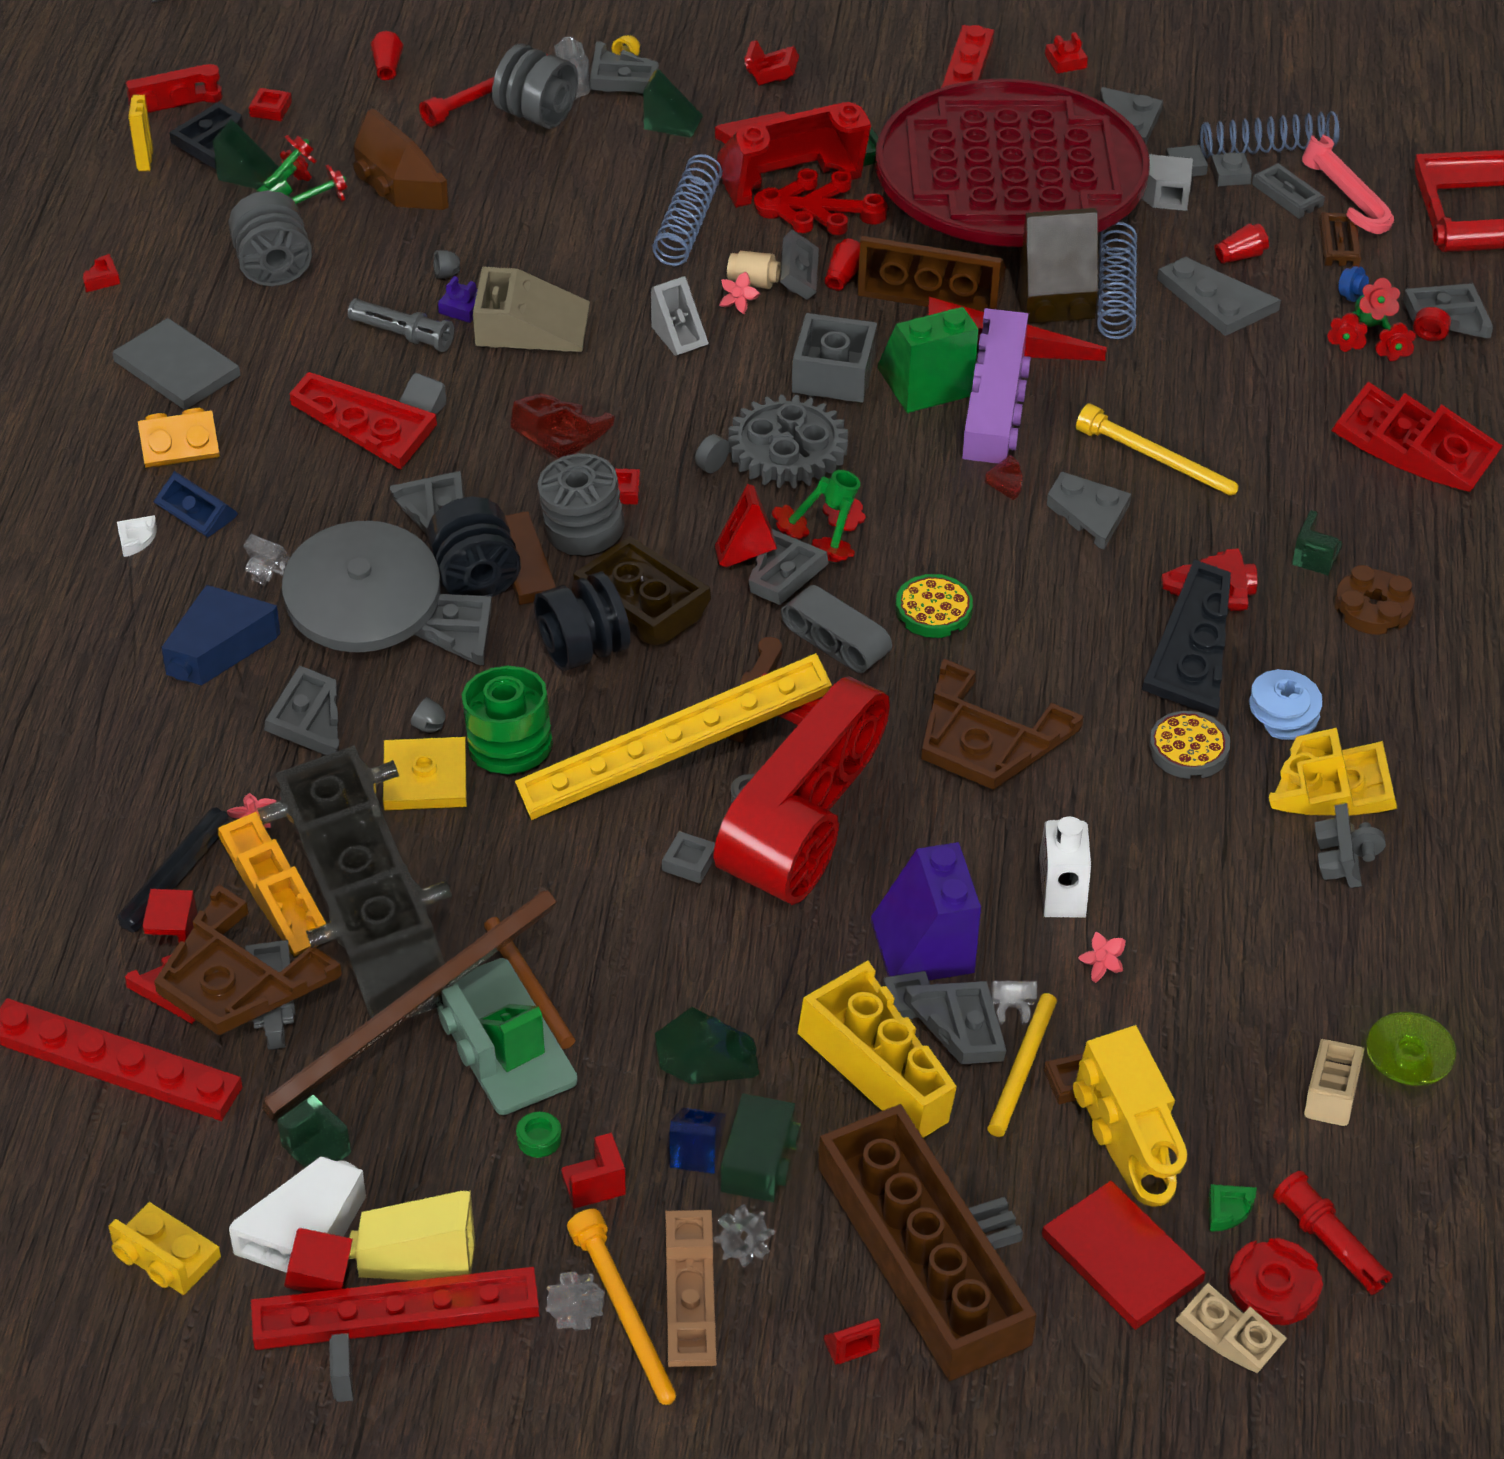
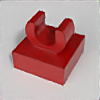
(1066, 55)

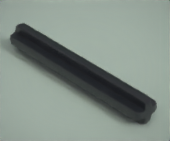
(174, 867)

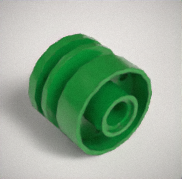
(507, 719)

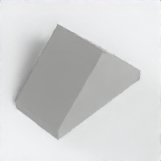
(676, 316)

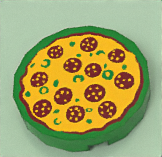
(934, 605)

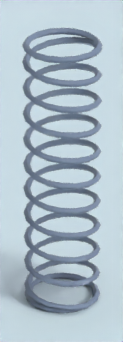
(1271, 133)
(697, 180)
(1131, 246)

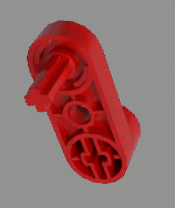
(781, 821)

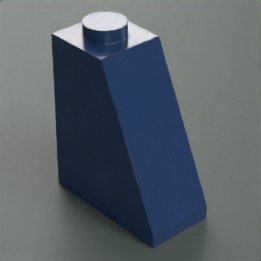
(218, 634)

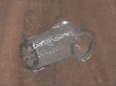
(573, 51)

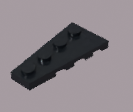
(1192, 646)

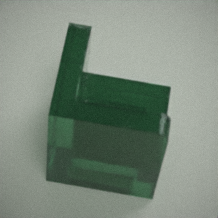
(1314, 549)
(313, 1132)

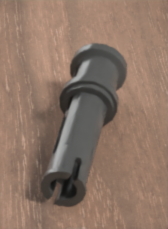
(413, 326)

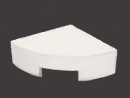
(136, 534)

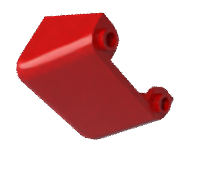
(829, 134)

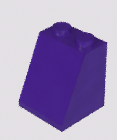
(930, 916)

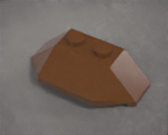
(397, 166)

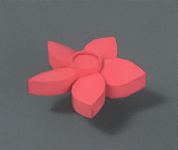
(738, 292)
(251, 805)
(1104, 956)

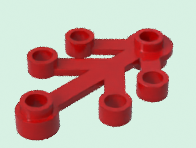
(780, 203)

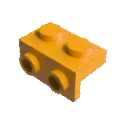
(178, 437)

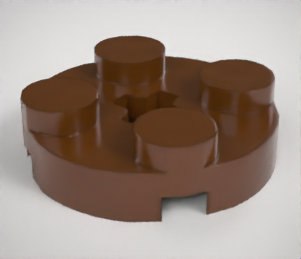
(1365, 583)

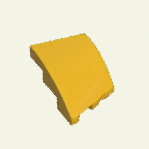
(1325, 776)

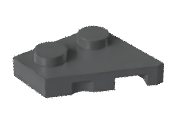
(426, 496)
(1089, 505)
(785, 568)
(307, 712)
(960, 1018)

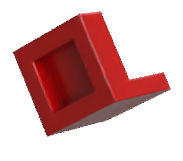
(170, 913)
(596, 1178)
(317, 1261)

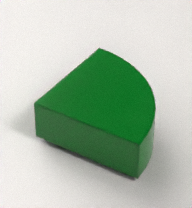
(1229, 1205)

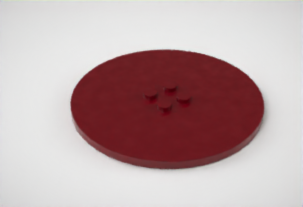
(1004, 148)

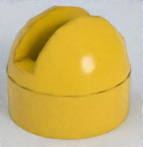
(632, 45)

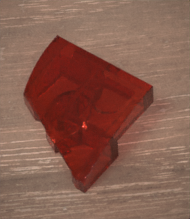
(557, 424)

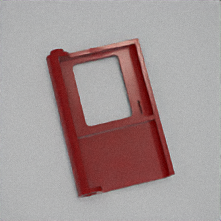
(1460, 171)

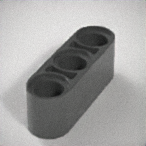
(836, 629)

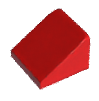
(853, 1341)

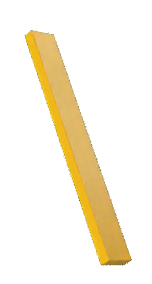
(673, 736)

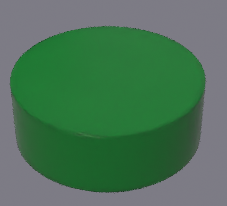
(538, 1134)

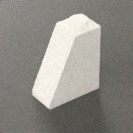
(317, 1198)

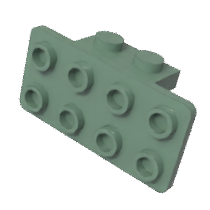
(478, 995)

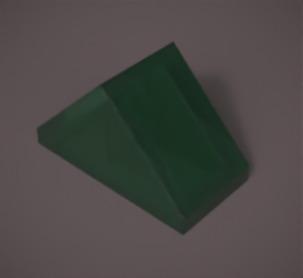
(668, 109)
(240, 158)

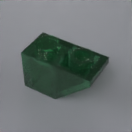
(705, 1049)

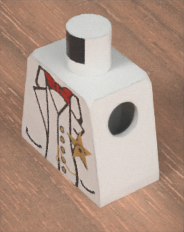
(1061, 851)

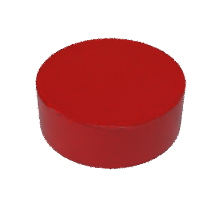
(1432, 324)

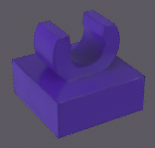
(458, 300)

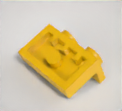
(163, 1248)

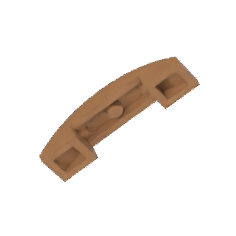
(690, 1288)

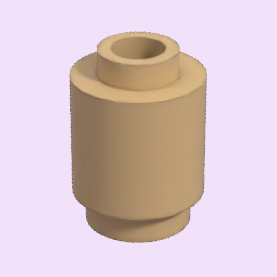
(761, 268)

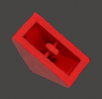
(746, 531)

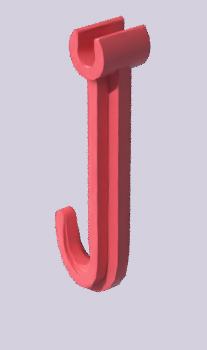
(1321, 157)

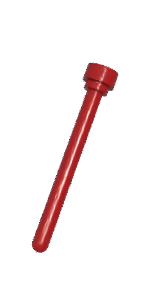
(437, 109)

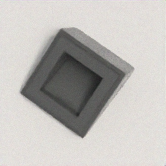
(424, 393)

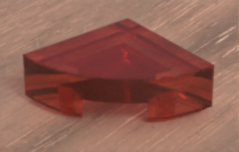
(1006, 477)

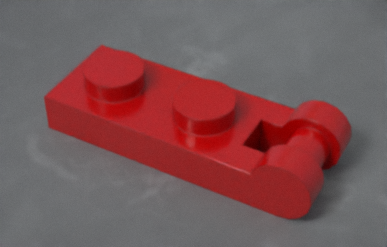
(177, 87)

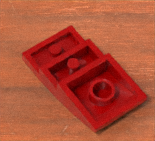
(1417, 439)

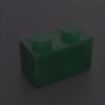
(759, 1147)

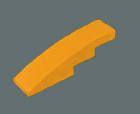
(271, 880)

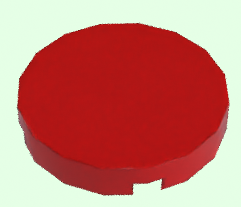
(1275, 1280)

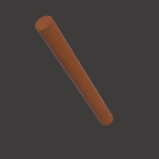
(535, 990)

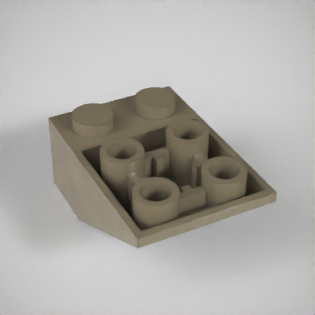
(527, 313)

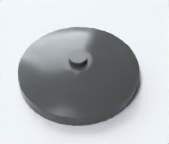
(361, 586)

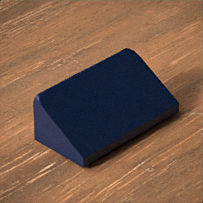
(194, 505)

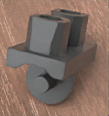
(1352, 844)

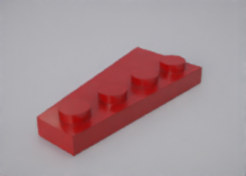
(370, 420)

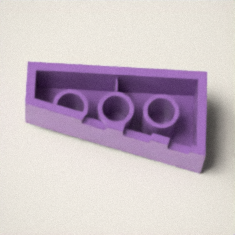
(997, 387)

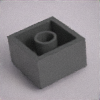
(834, 357)

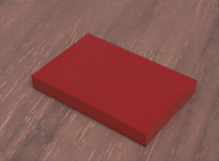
(1123, 1254)

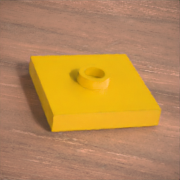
(429, 773)

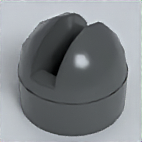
(446, 264)
(428, 716)

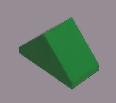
(515, 1034)

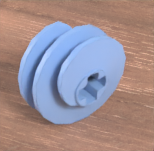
(1286, 703)

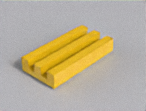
(141, 132)

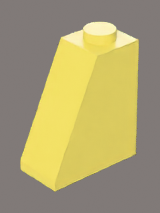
(416, 1239)

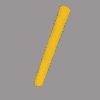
(1022, 1065)

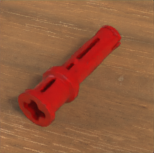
(1319, 1217)

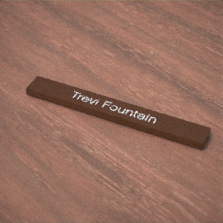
(407, 1004)

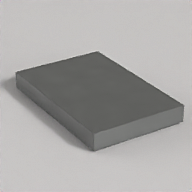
(176, 363)

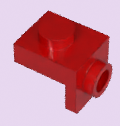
(770, 66)

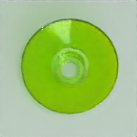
(1412, 1035)

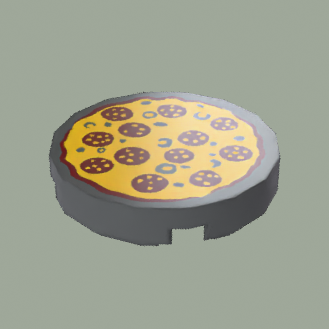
(1189, 744)

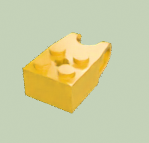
(1131, 1111)

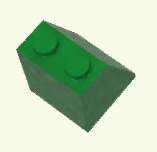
(931, 359)

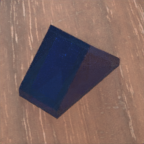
(696, 1139)

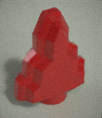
(1242, 581)

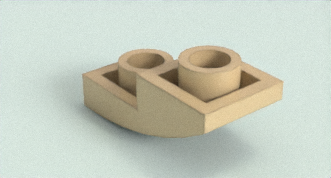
(1224, 1328)

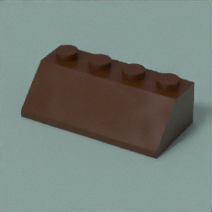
(917, 272)

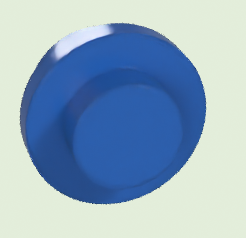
(1352, 283)

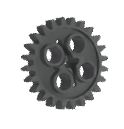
(787, 441)

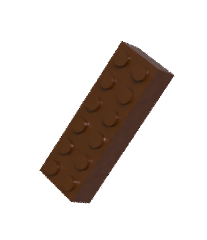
(926, 1242)

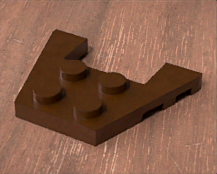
(981, 742)
(227, 984)

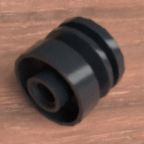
(473, 547)
(582, 621)

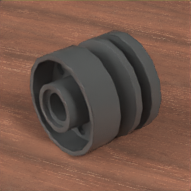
(535, 85)
(270, 238)
(581, 504)

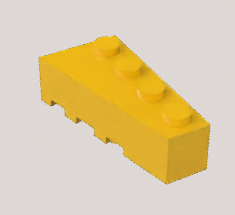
(876, 1048)

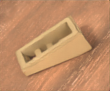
(1334, 1084)

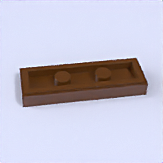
(534, 571)

